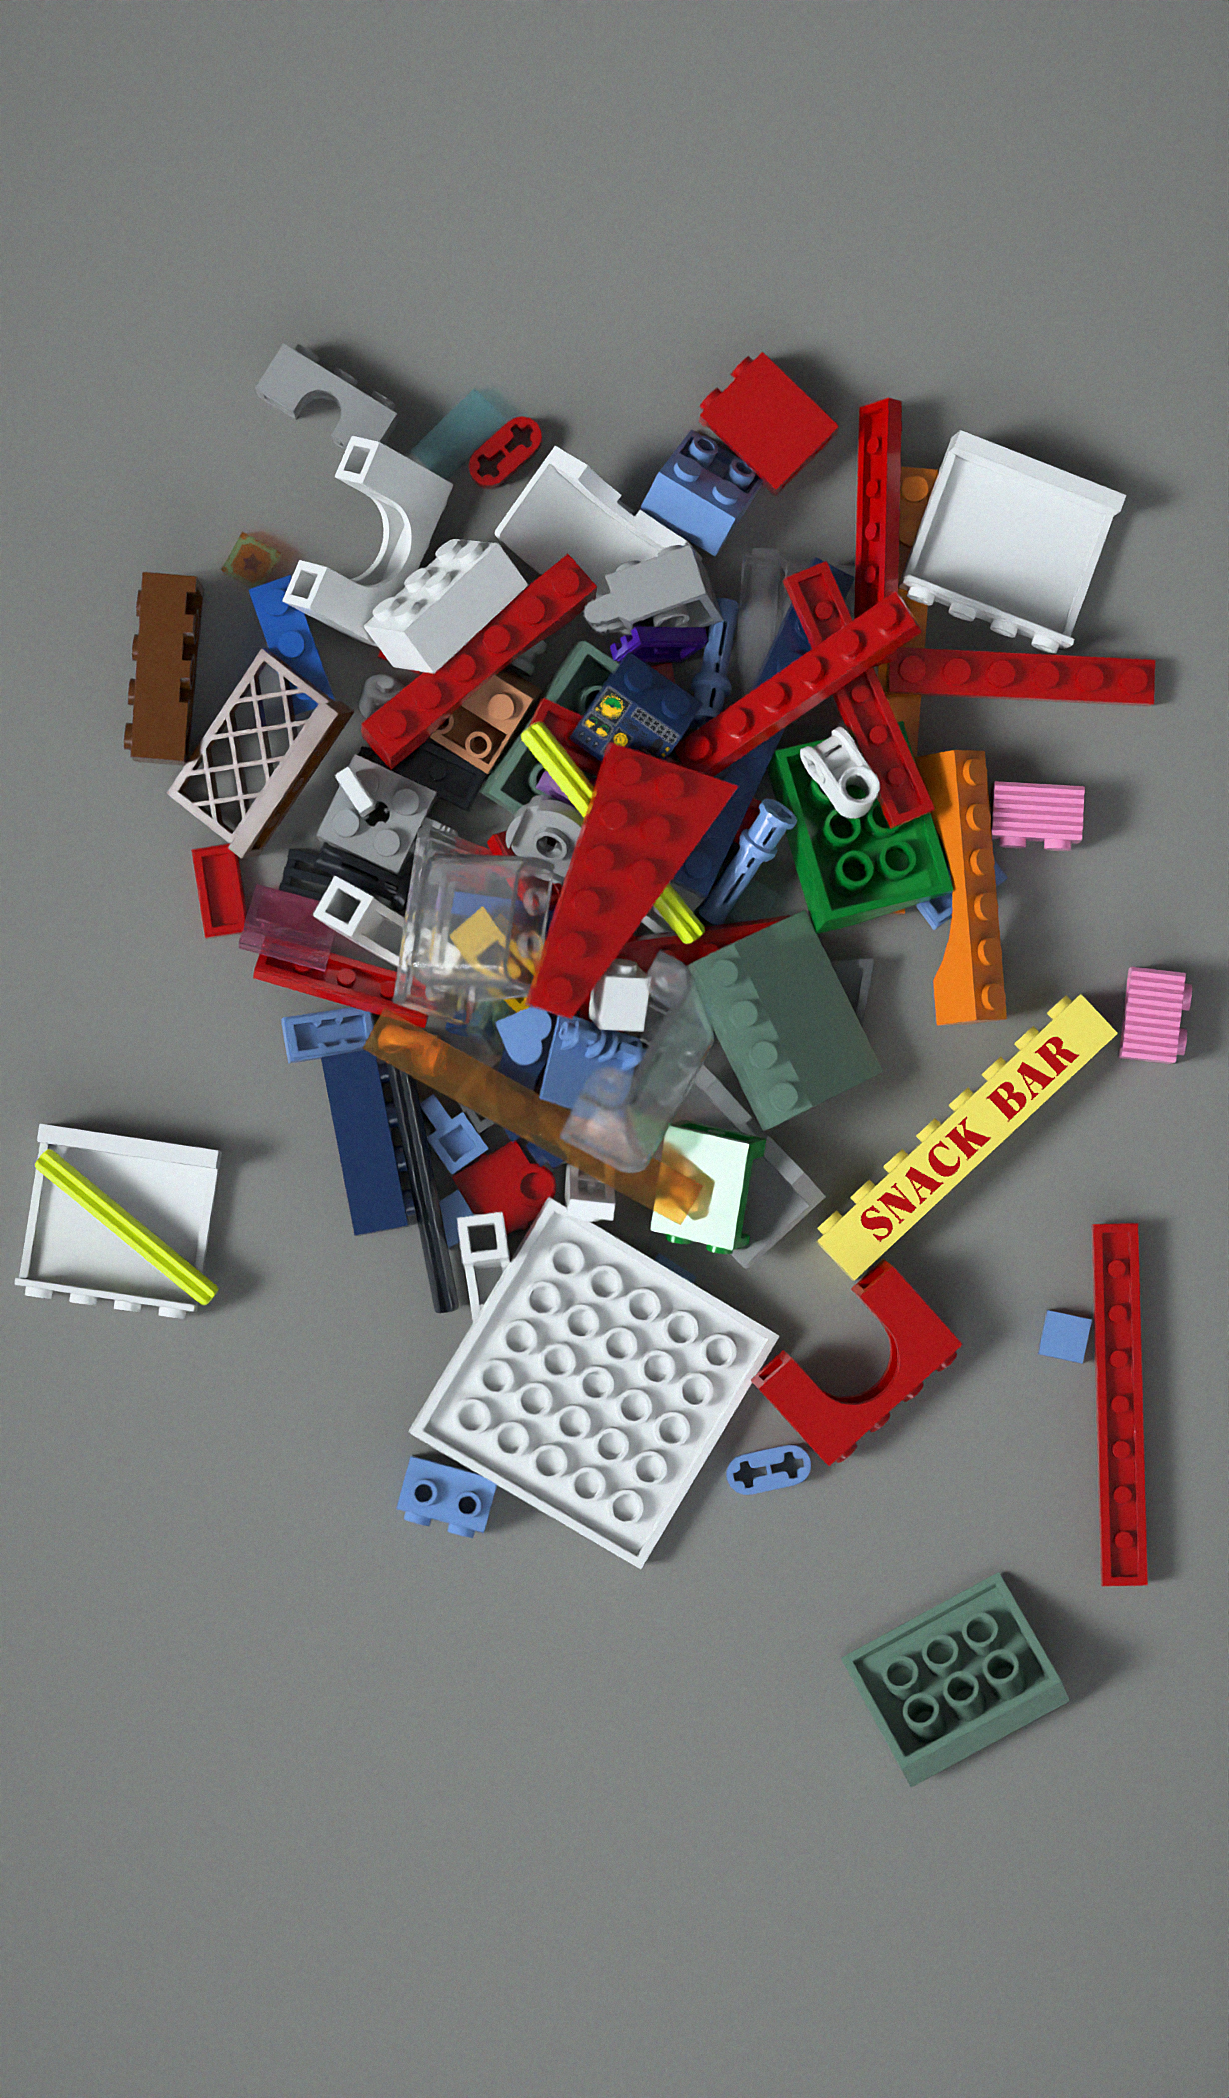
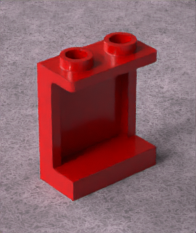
(768, 421)

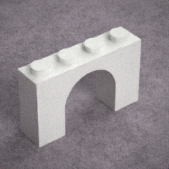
(410, 509)

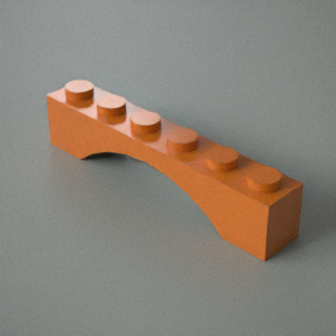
(971, 972)

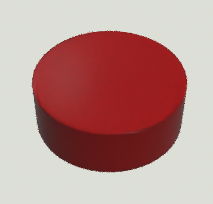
(533, 1186)

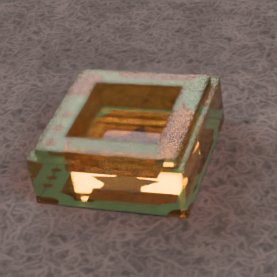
(251, 561)

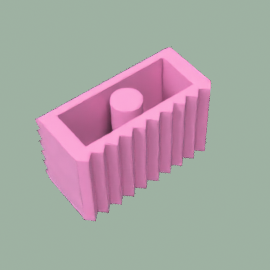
(1037, 814)
(1154, 1015)

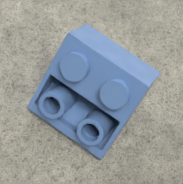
(702, 492)

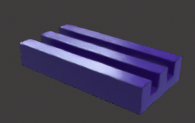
(660, 643)

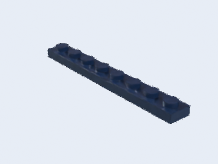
(706, 859)

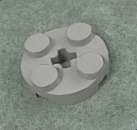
(542, 819)

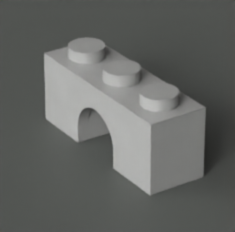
(297, 379)

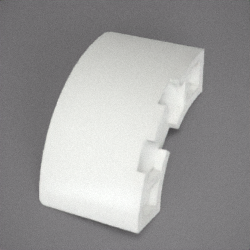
(579, 515)

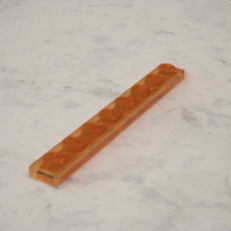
(520, 1112)

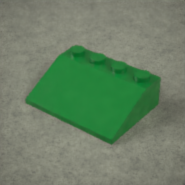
(854, 865)

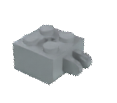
(656, 593)
(389, 842)

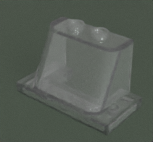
(470, 926)

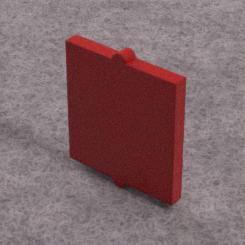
(489, 1186)

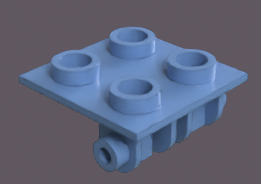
(581, 1050)

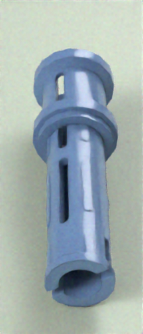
(712, 684)
(756, 846)

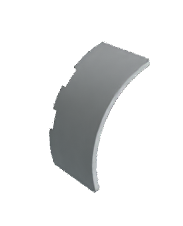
(778, 1187)

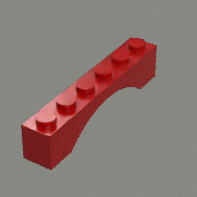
(432, 697)

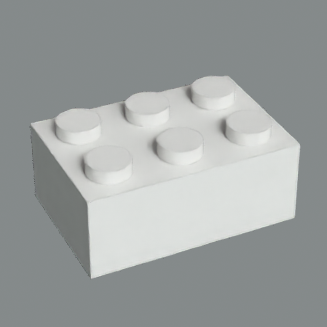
(444, 604)

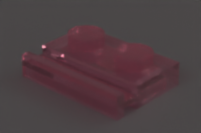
(285, 929)

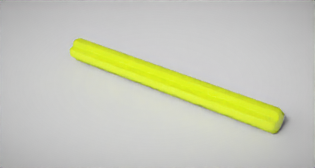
(579, 792)

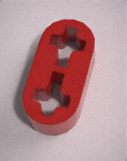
(513, 460)

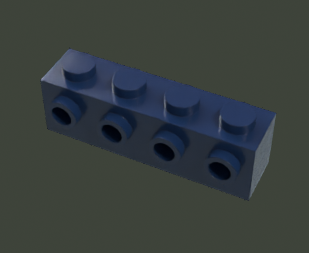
(366, 1142)

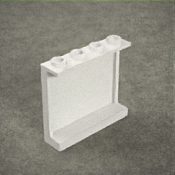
(1009, 541)
(156, 1182)

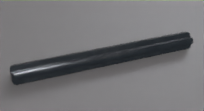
(424, 1191)

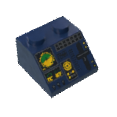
(637, 712)

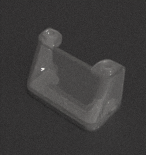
(627, 1116)

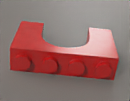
(917, 1348)

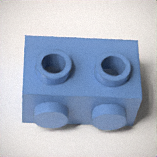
(446, 1495)

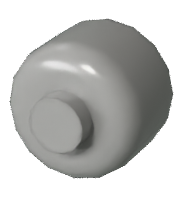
(378, 691)

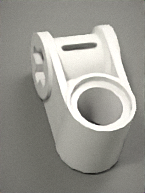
(837, 765)

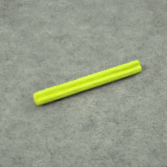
(126, 1227)

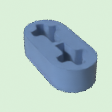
(770, 1480)

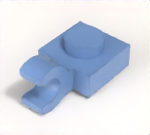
(455, 1138)

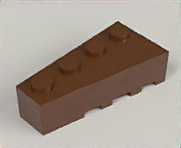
(165, 668)

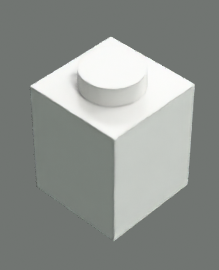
(620, 998)

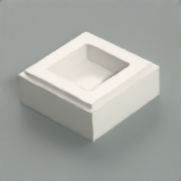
(355, 791)

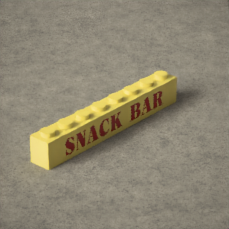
(966, 1137)

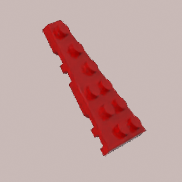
(629, 848)

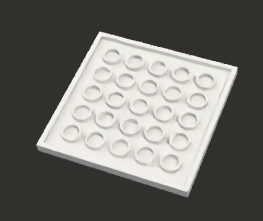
(594, 1383)

